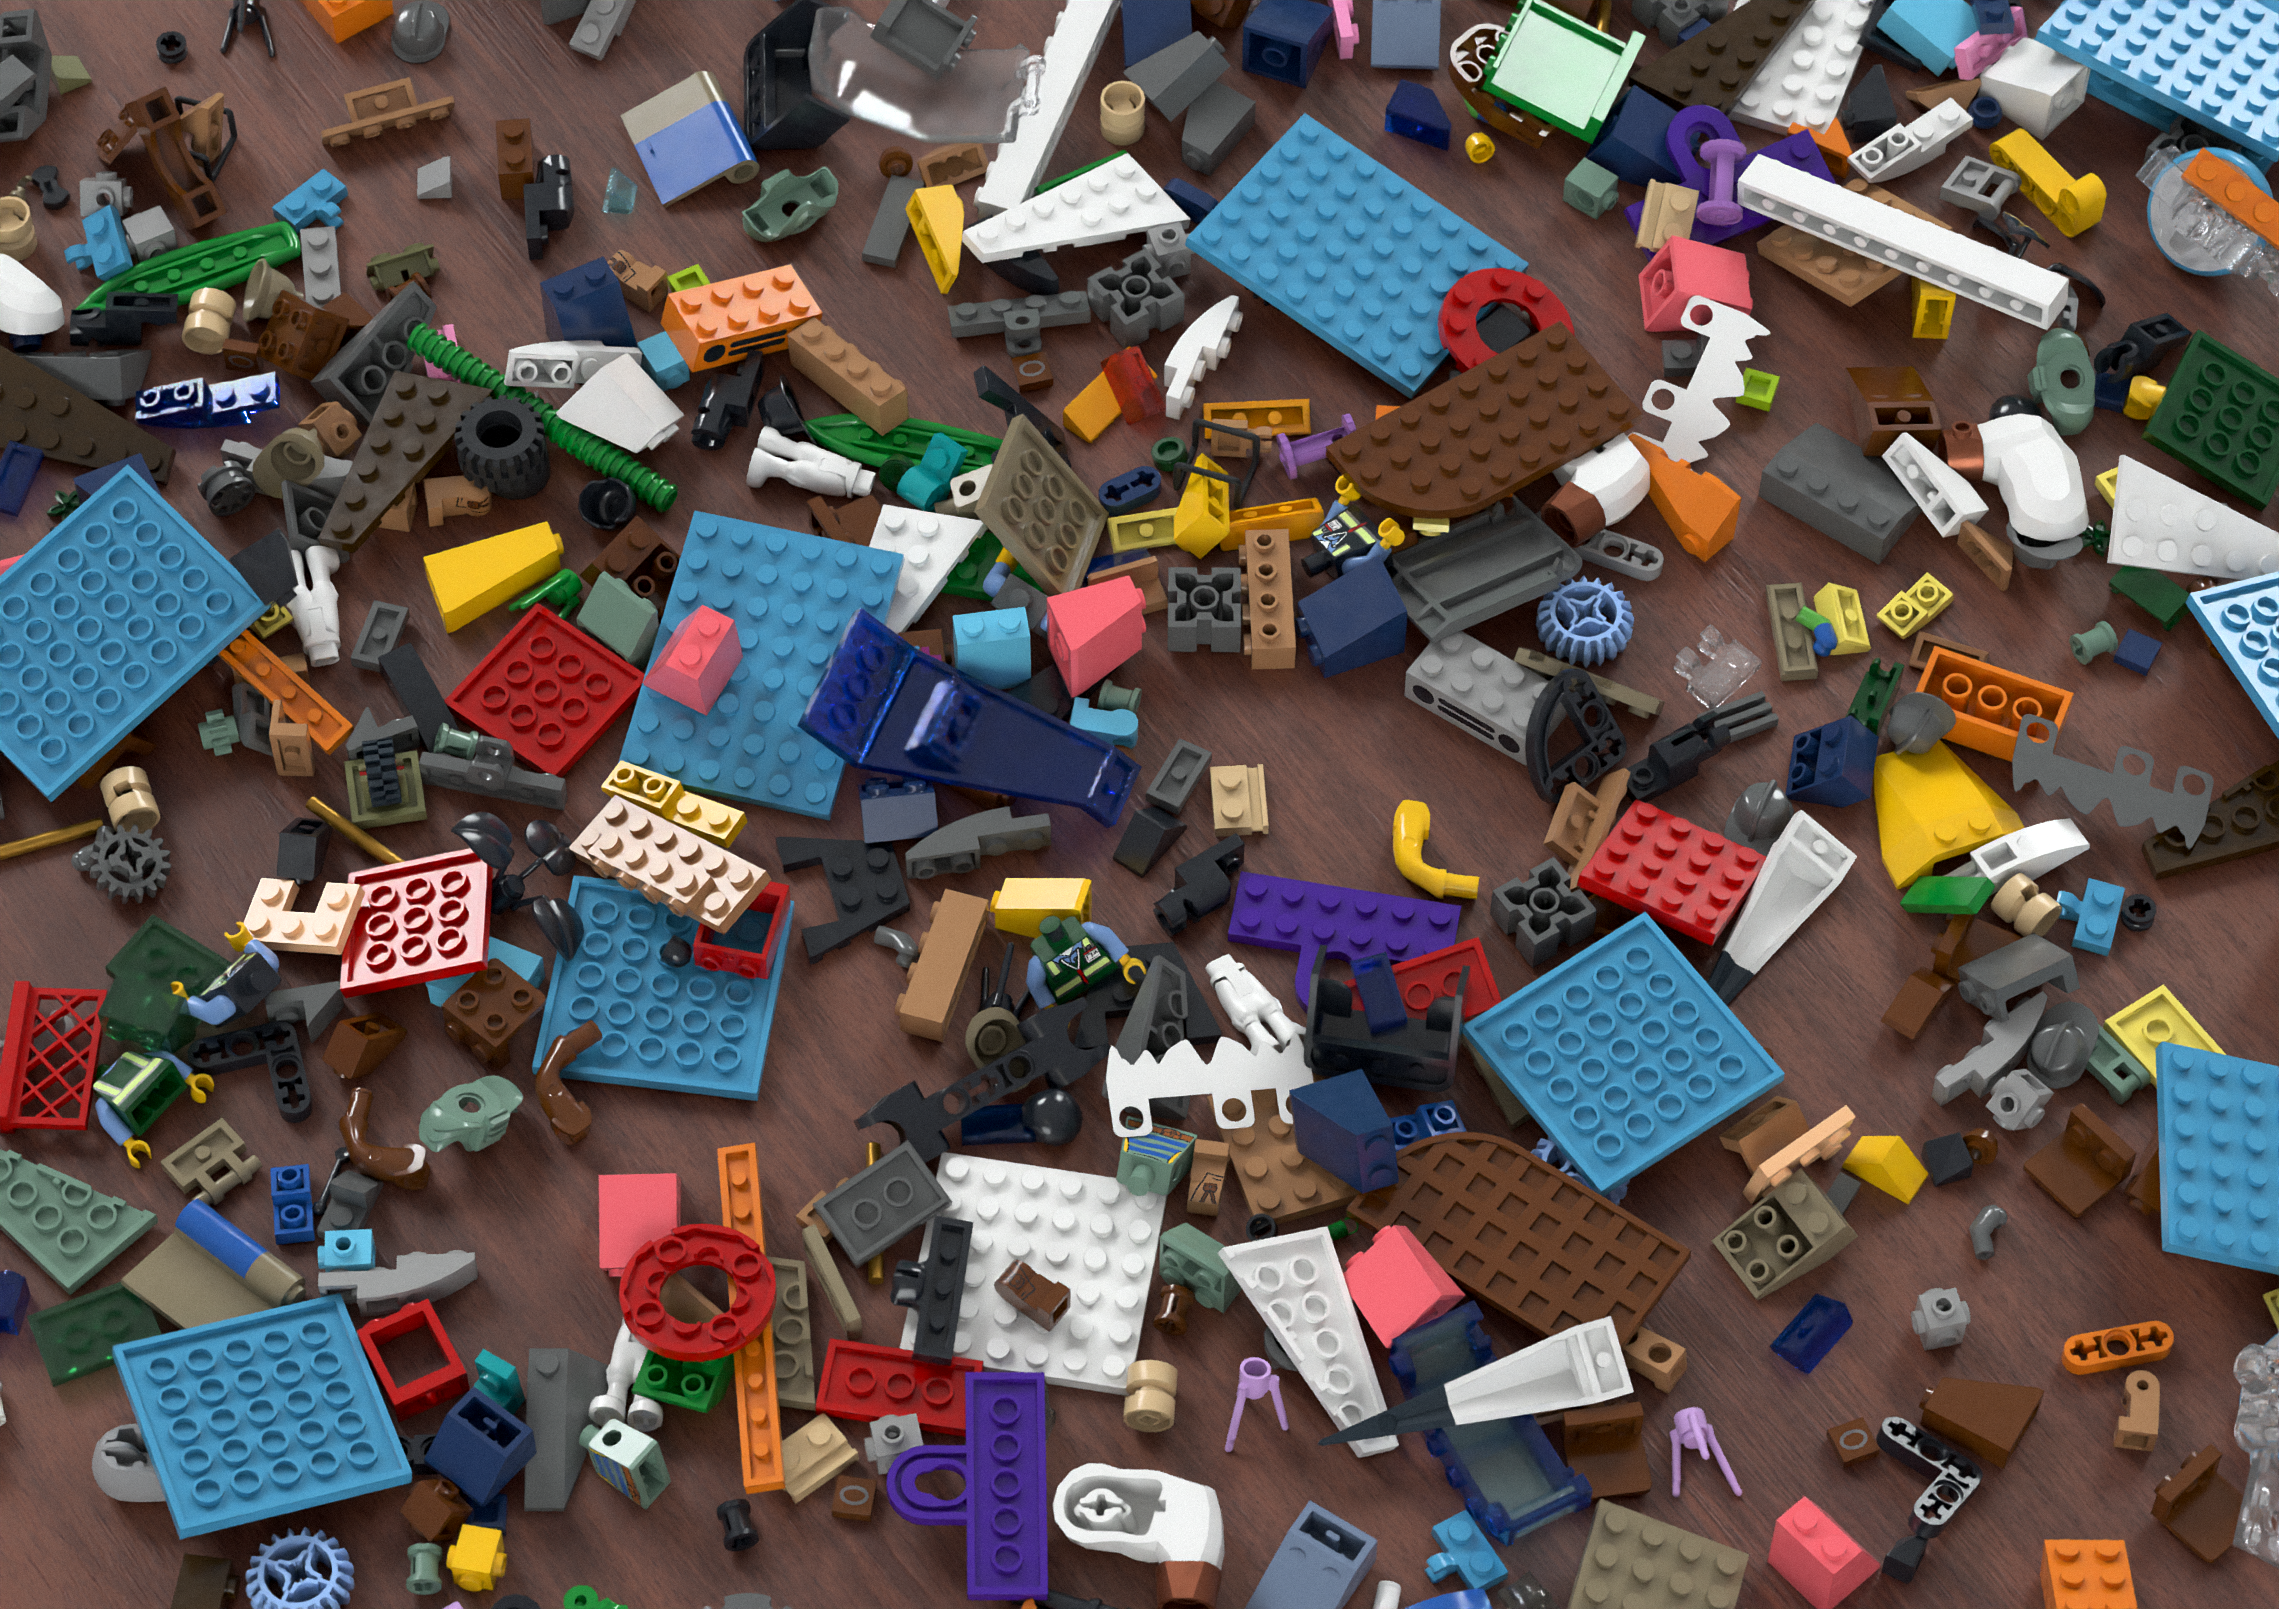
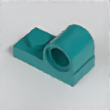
(931, 479)
(499, 1381)

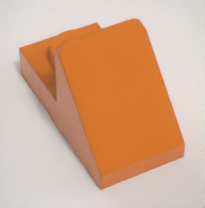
(1831, 145)

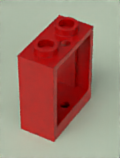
(772, 900)
(425, 1391)

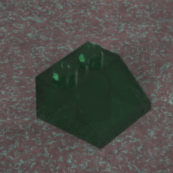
(146, 1016)

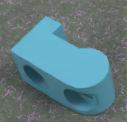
(1113, 727)

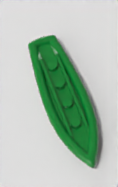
(205, 264)
(859, 442)

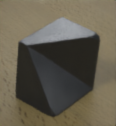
(1947, 1159)
(1905, 1558)

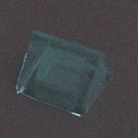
(619, 193)

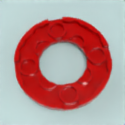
(1486, 286)
(687, 1247)

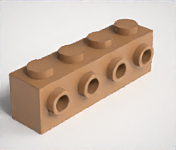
(848, 376)
(1269, 599)
(943, 965)

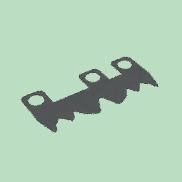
(2129, 794)

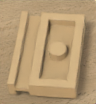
(1665, 213)
(1238, 800)
(815, 1456)

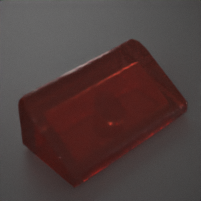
(1133, 385)

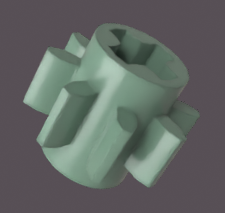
(218, 732)

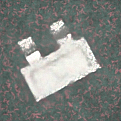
(1723, 674)

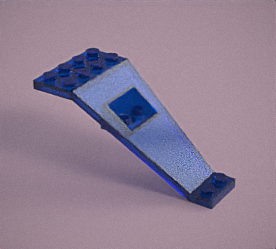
(894, 706)

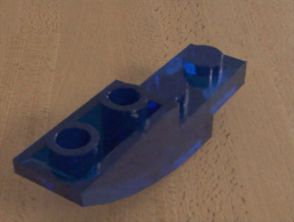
(199, 405)

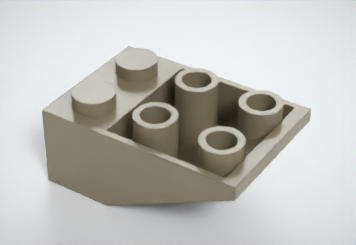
(1784, 1235)

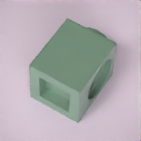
(1591, 188)

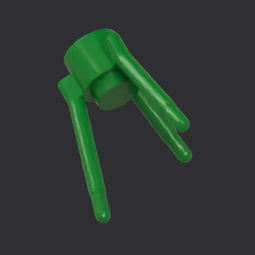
(558, 590)

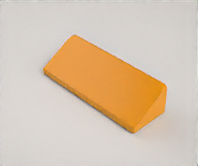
(1093, 409)
(1283, 416)
(1297, 516)

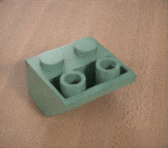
(620, 620)
(1193, 1262)

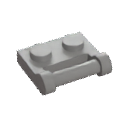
(1972, 179)

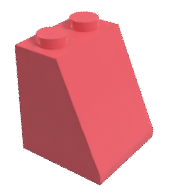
(1687, 270)
(1094, 630)
(697, 660)
(633, 1212)
(1399, 1284)
(1818, 1555)

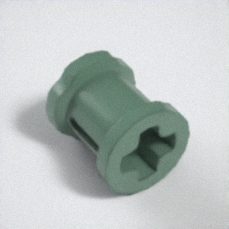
(2093, 642)
(1116, 697)
(455, 742)
(424, 1569)

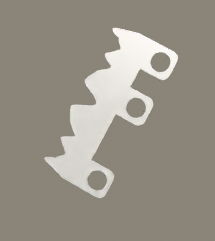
(1716, 376)
(1183, 1073)

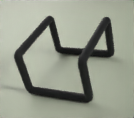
(212, 175)
(1240, 489)

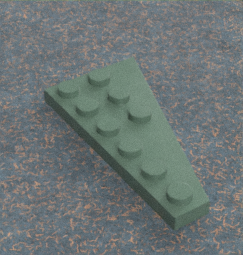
(64, 1221)

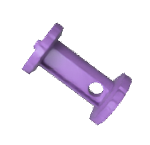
(1722, 156)
(1310, 448)

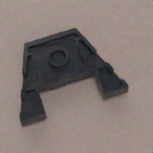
(1000, 394)
(861, 882)
(1115, 997)

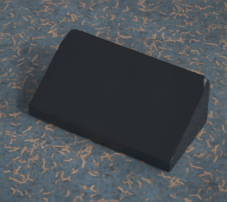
(1501, 329)

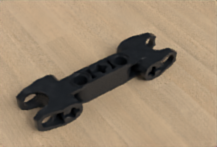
(1045, 1053)

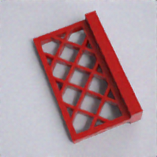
(18, 1050)

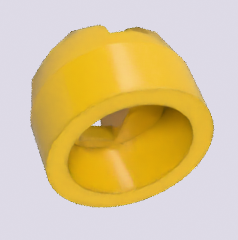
(1479, 147)

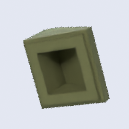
(68, 73)

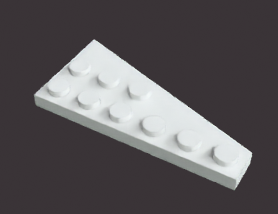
(1083, 211)
(2183, 531)
(930, 549)
(1309, 1310)

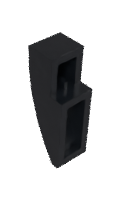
(1026, 272)
(416, 692)

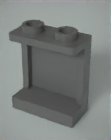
(924, 34)
(2014, 970)

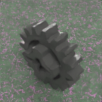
(140, 853)

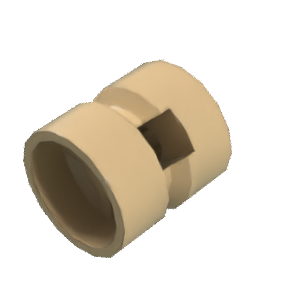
(1122, 113)
(16, 229)
(208, 320)
(130, 799)
(2021, 903)
(1151, 1396)

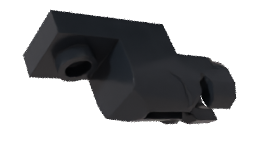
(548, 202)
(122, 319)
(2141, 347)
(728, 403)
(1676, 758)
(1200, 885)

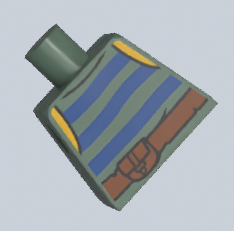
(1154, 1160)
(627, 1460)

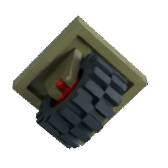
(384, 786)

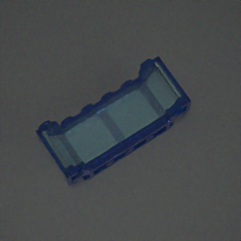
(1499, 1465)

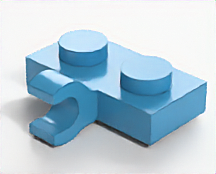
(311, 201)
(105, 245)
(2094, 915)
(1464, 1552)

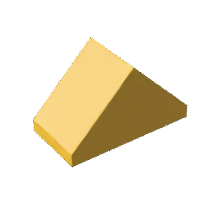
(1887, 1165)

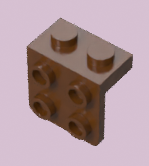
(1966, 941)
(491, 1011)
(1607, 1448)
(2199, 1505)

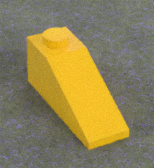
(938, 224)
(1203, 511)

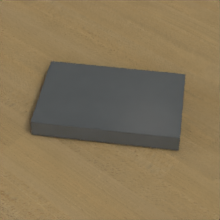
(882, 1204)

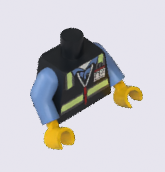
(1349, 537)
(239, 985)

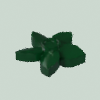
(65, 506)
(2097, 536)

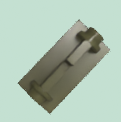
(389, 268)

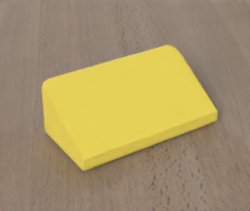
(1142, 530)
(1844, 611)

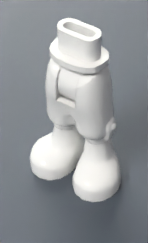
(811, 469)
(317, 610)
(1249, 1003)
(622, 1372)

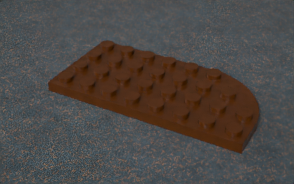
(1487, 430)
(1525, 1234)

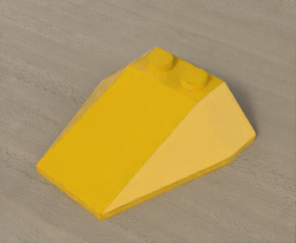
(1933, 811)

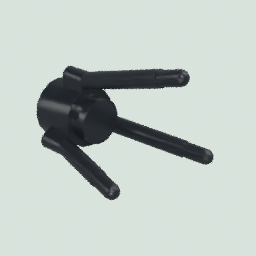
(246, 13)
(999, 998)

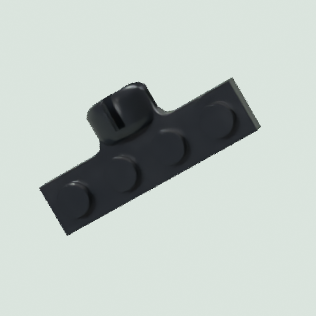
(935, 1289)

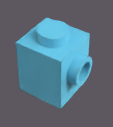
(663, 362)
(347, 1250)

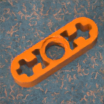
(2147, 1353)

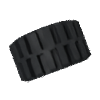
(494, 422)

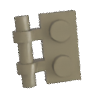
(206, 1155)

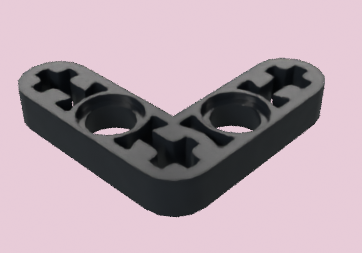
(273, 1054)
(1944, 1480)

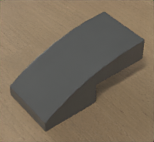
(252, 717)

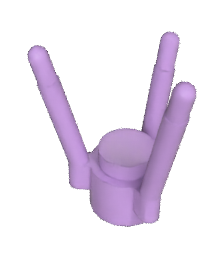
(1254, 1382)
(1695, 1433)

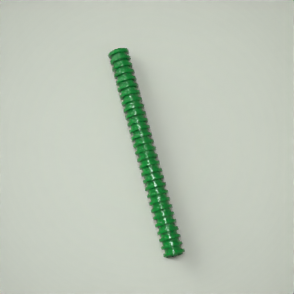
(578, 441)

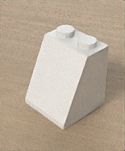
(2035, 86)
(623, 407)

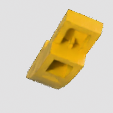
(669, 801)

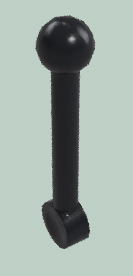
(341, 1158)

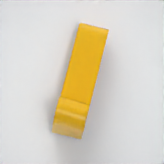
(2065, 202)

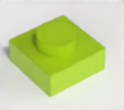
(687, 279)
(1758, 389)

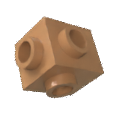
(334, 428)

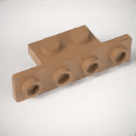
(384, 107)
(1585, 821)

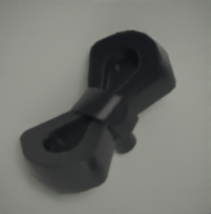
(53, 195)

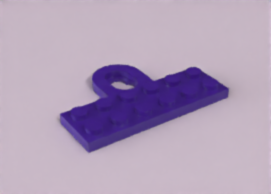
(1795, 151)
(1346, 920)
(1003, 1483)

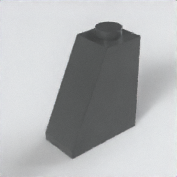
(1179, 73)
(1215, 126)

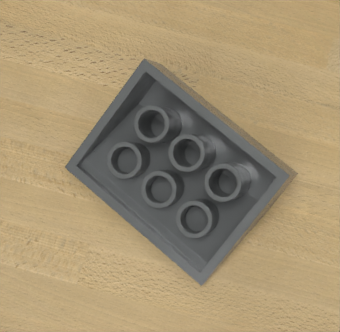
(1840, 492)

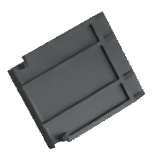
(1480, 569)

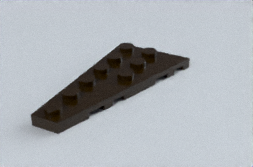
(1723, 58)
(69, 425)
(400, 447)
(2235, 827)

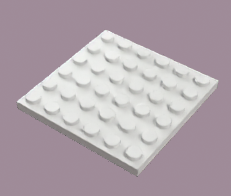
(1070, 1231)

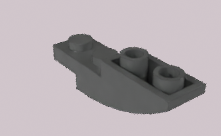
(962, 843)

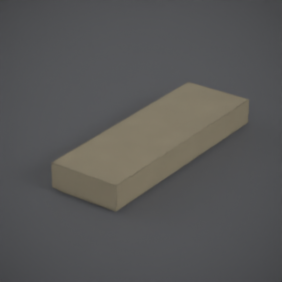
(1791, 639)
(832, 1282)

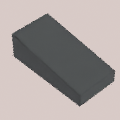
(1843, 1191)

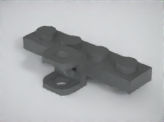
(1019, 318)
(493, 775)

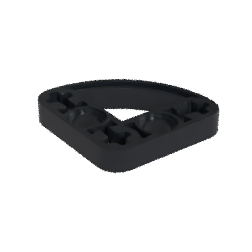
(1593, 736)

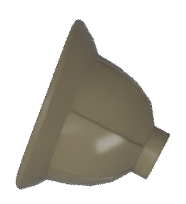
(263, 290)

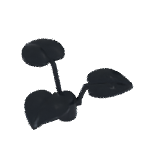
(2016, 226)
(491, 843)

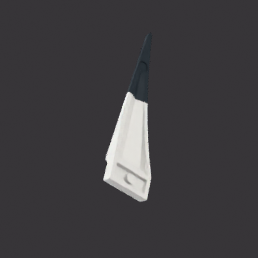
(1791, 884)
(1554, 1374)

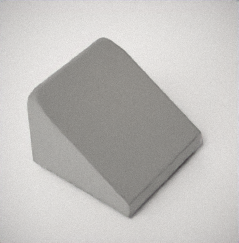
(435, 179)

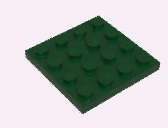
(2221, 420)

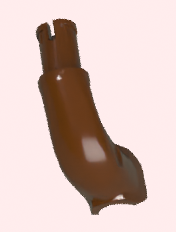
(567, 1117)
(400, 1165)

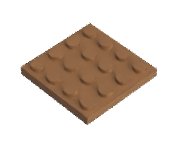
(1832, 267)
(1271, 1169)

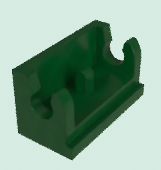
(2152, 593)
(1876, 695)

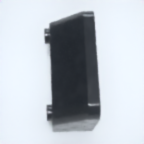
(778, 85)
(268, 571)
(1405, 1056)

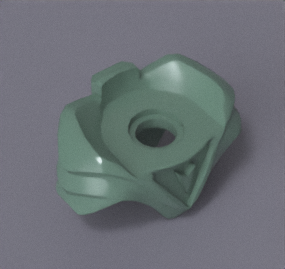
(812, 193)
(2069, 408)
(448, 1122)

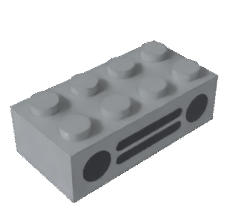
(1478, 692)

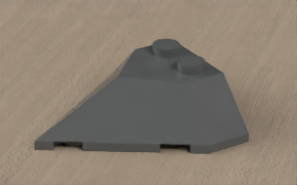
(25, 38)

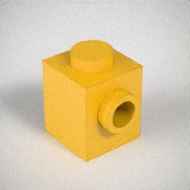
(477, 1558)

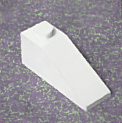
(1934, 486)

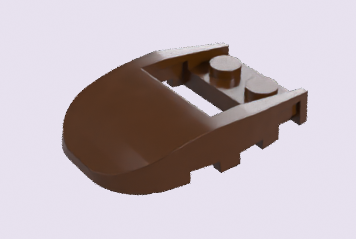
(1465, 66)

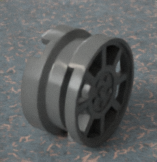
(226, 488)

